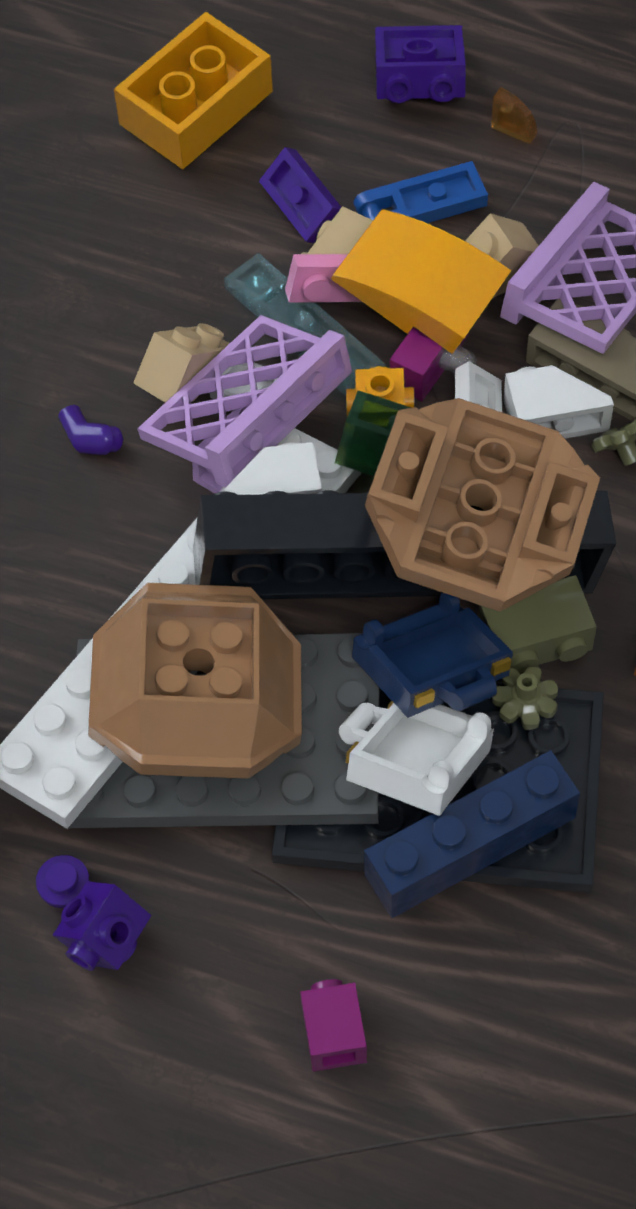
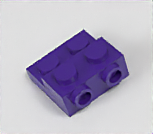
(420, 62)

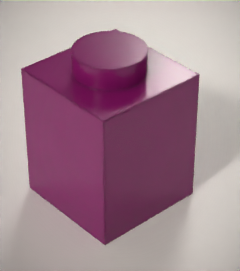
(333, 1025)

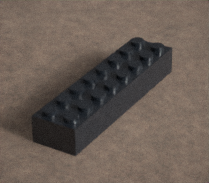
(330, 547)

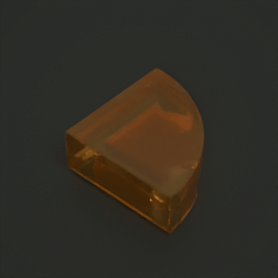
(512, 116)

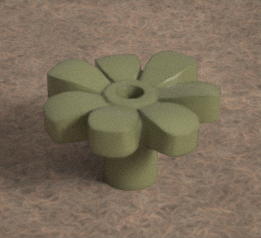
(619, 440)
(526, 697)

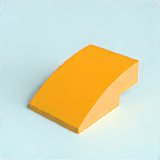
(421, 277)

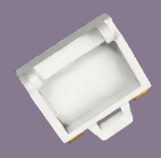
(415, 757)

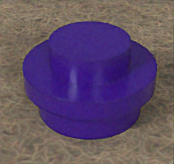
(61, 880)

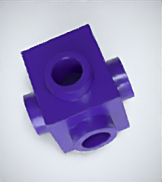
(101, 926)

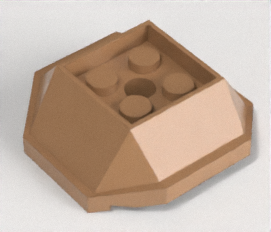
(468, 456)
(186, 723)

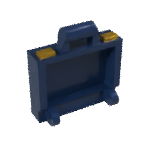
(434, 658)

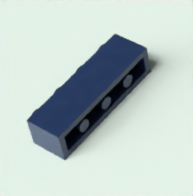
(471, 834)

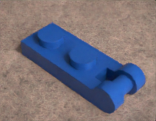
(428, 195)

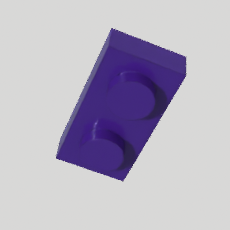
(299, 193)

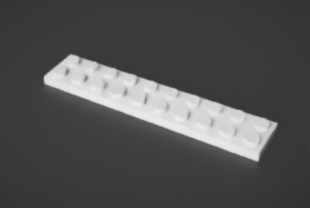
(48, 754)

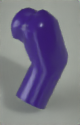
(89, 437)

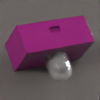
(426, 361)

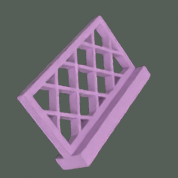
(563, 254)
(269, 411)

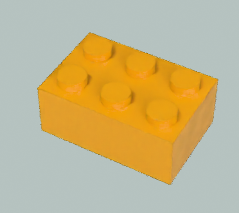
(194, 90)

